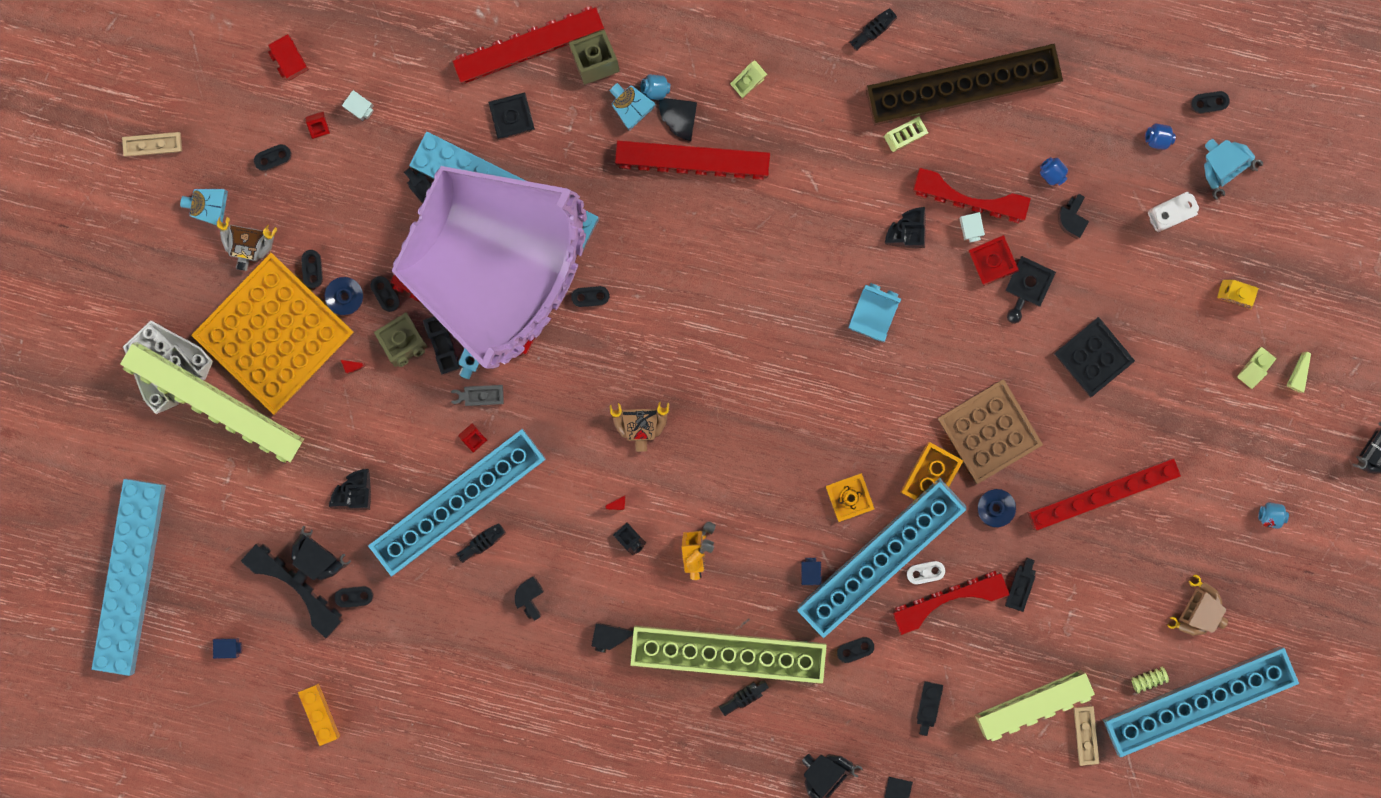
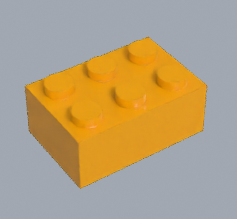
(931, 466)

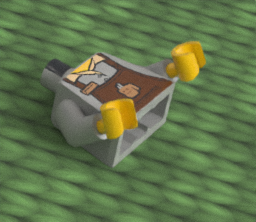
(245, 242)

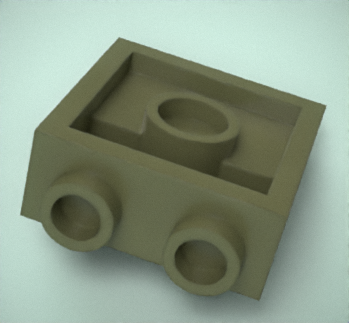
(401, 340)

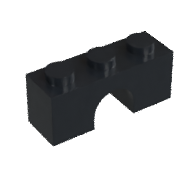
(442, 346)

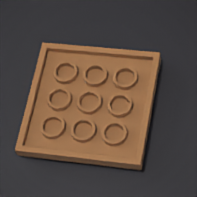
(990, 431)

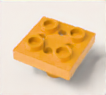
(856, 484)

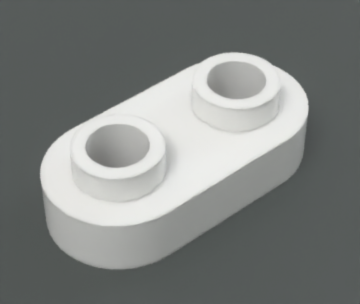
(925, 572)

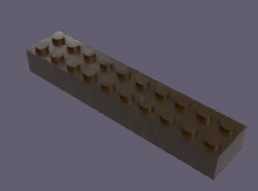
(964, 84)

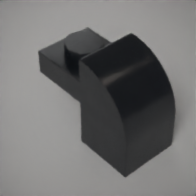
(1068, 219)
(525, 593)

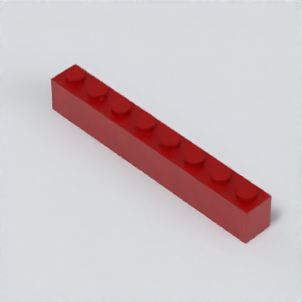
(527, 46)
(691, 158)
(1104, 494)

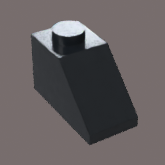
(608, 636)

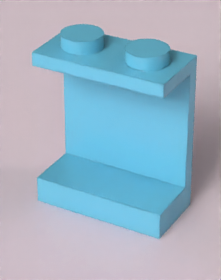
(874, 312)

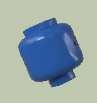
(1160, 136)
(1053, 171)

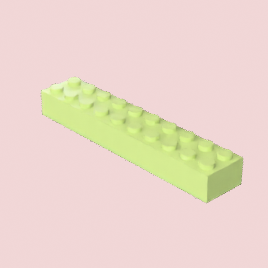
(211, 401)
(728, 654)

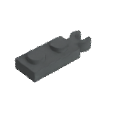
(480, 395)

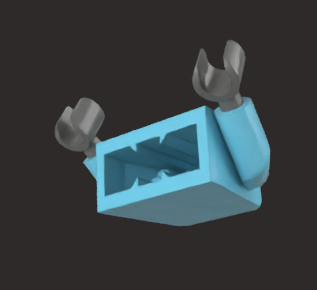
(1227, 162)

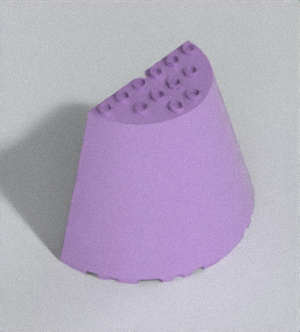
(492, 258)

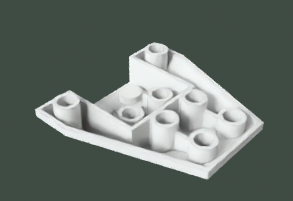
(175, 350)

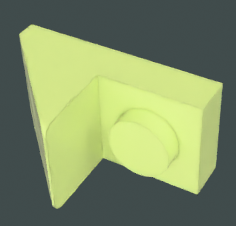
(748, 79)
(1256, 368)

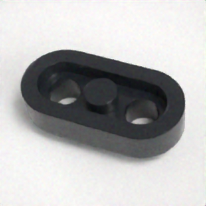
(1209, 102)
(273, 158)
(310, 269)
(385, 294)
(590, 296)
(354, 596)
(855, 649)

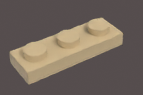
(152, 144)
(1086, 735)

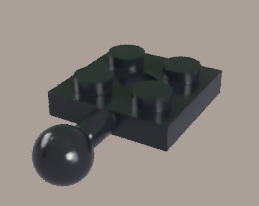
(1025, 293)

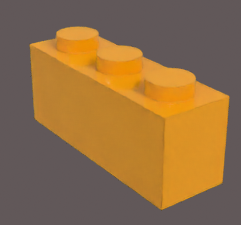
(319, 714)

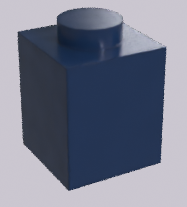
(811, 571)
(226, 648)

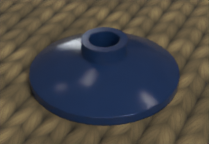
(334, 293)
(1006, 511)

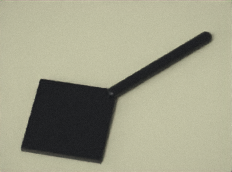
(898, 788)

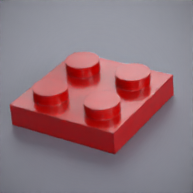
(993, 260)

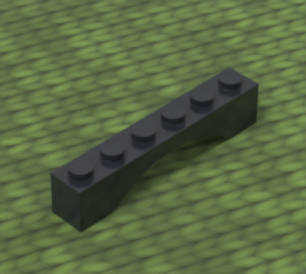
(322, 616)

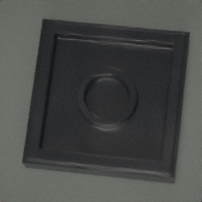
(511, 115)

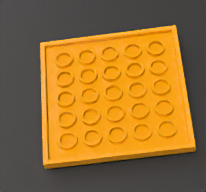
(272, 333)

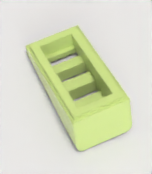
(893, 144)
(1299, 376)

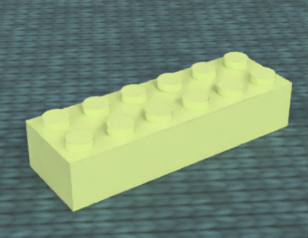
(1034, 705)

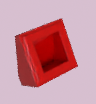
(317, 125)
(351, 366)
(472, 437)
(618, 504)

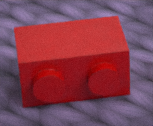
(287, 57)

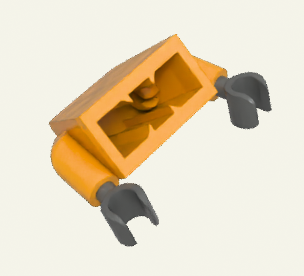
(693, 550)

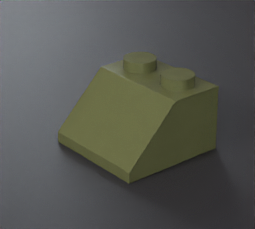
(594, 57)

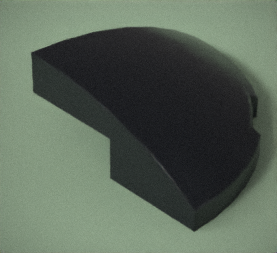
(679, 116)
(909, 230)
(354, 493)

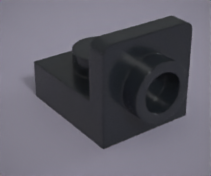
(630, 539)

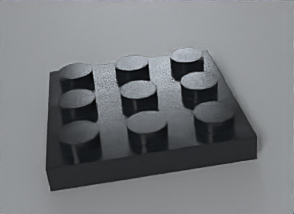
(1094, 357)

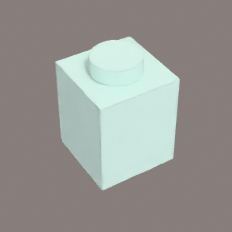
(358, 106)
(972, 227)

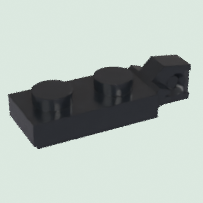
(418, 184)
(1021, 586)
(928, 706)

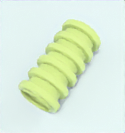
(1150, 679)

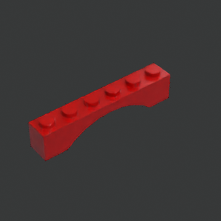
(932, 184)
(911, 617)

